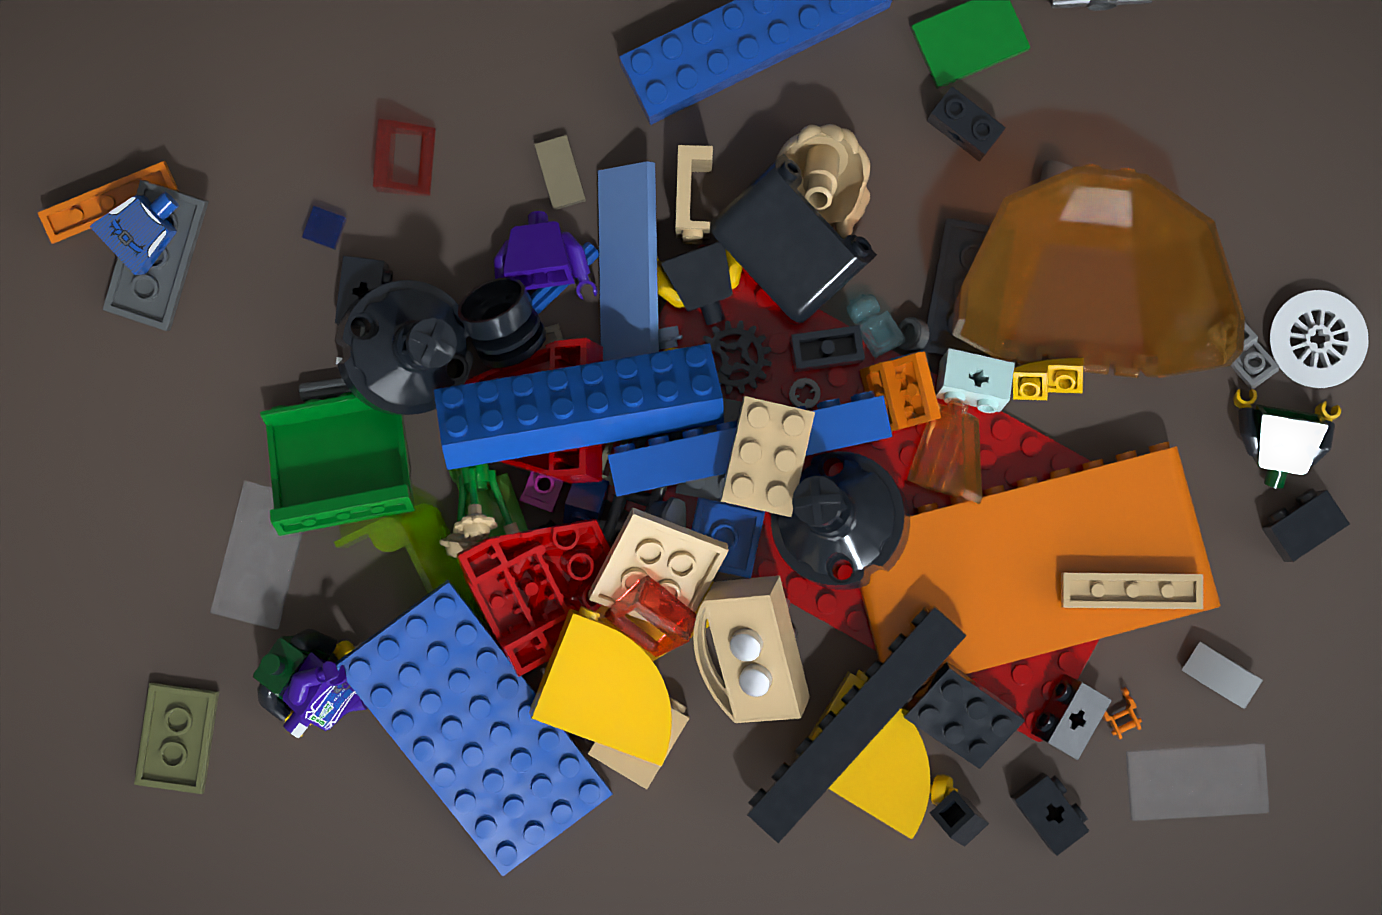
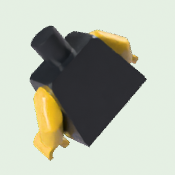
(699, 280)

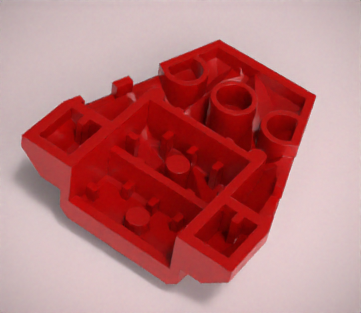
(531, 583)

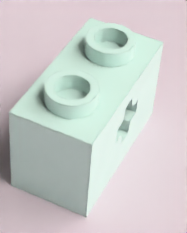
(974, 380)

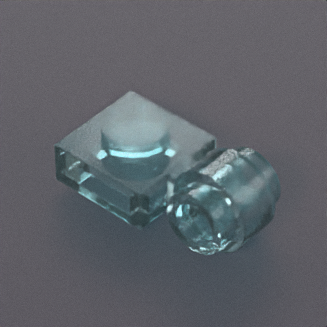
(878, 332)

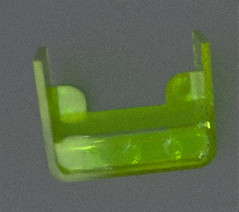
(420, 535)

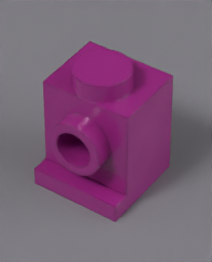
(542, 499)

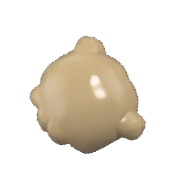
(832, 173)

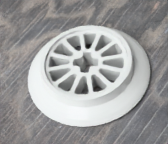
(1351, 325)

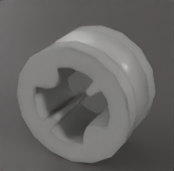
(800, 384)

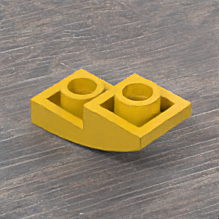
(1055, 375)

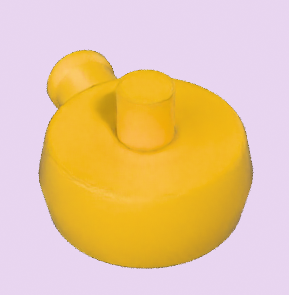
(941, 788)

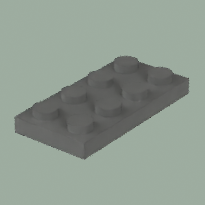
(156, 295)

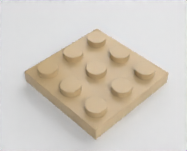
(665, 551)

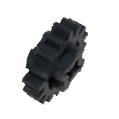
(744, 342)

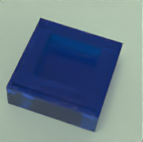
(324, 228)

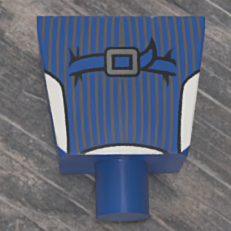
(138, 230)

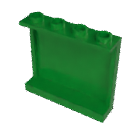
(335, 464)

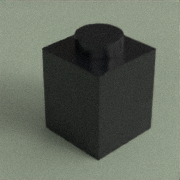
(959, 818)

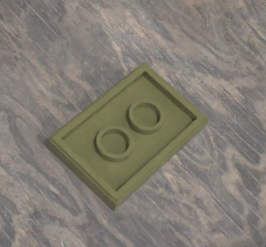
(176, 738)

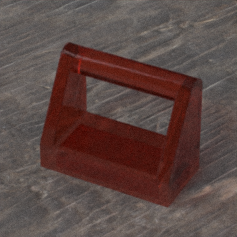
(385, 158)
(658, 608)

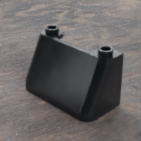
(789, 242)

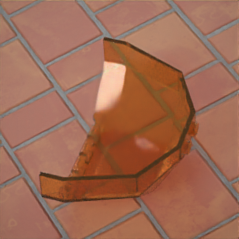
(1105, 275)

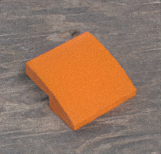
(905, 388)

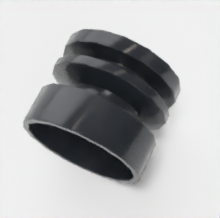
(502, 322)

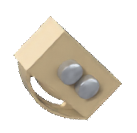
(753, 650)

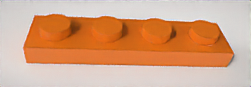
(82, 211)

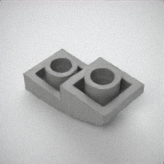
(1254, 363)
(1222, 675)

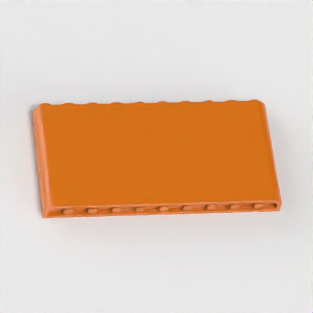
(1003, 559)

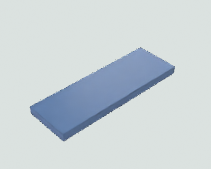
(628, 260)

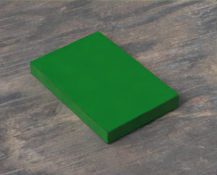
(969, 39)

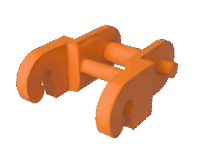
(1129, 710)

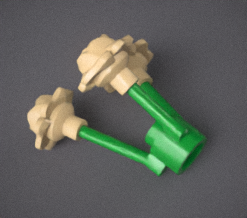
(475, 525)

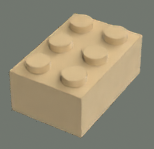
(767, 456)

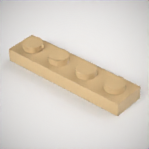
(1132, 590)

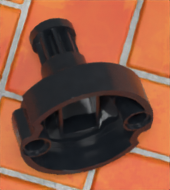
(404, 347)
(843, 520)

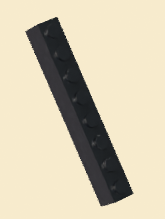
(856, 723)

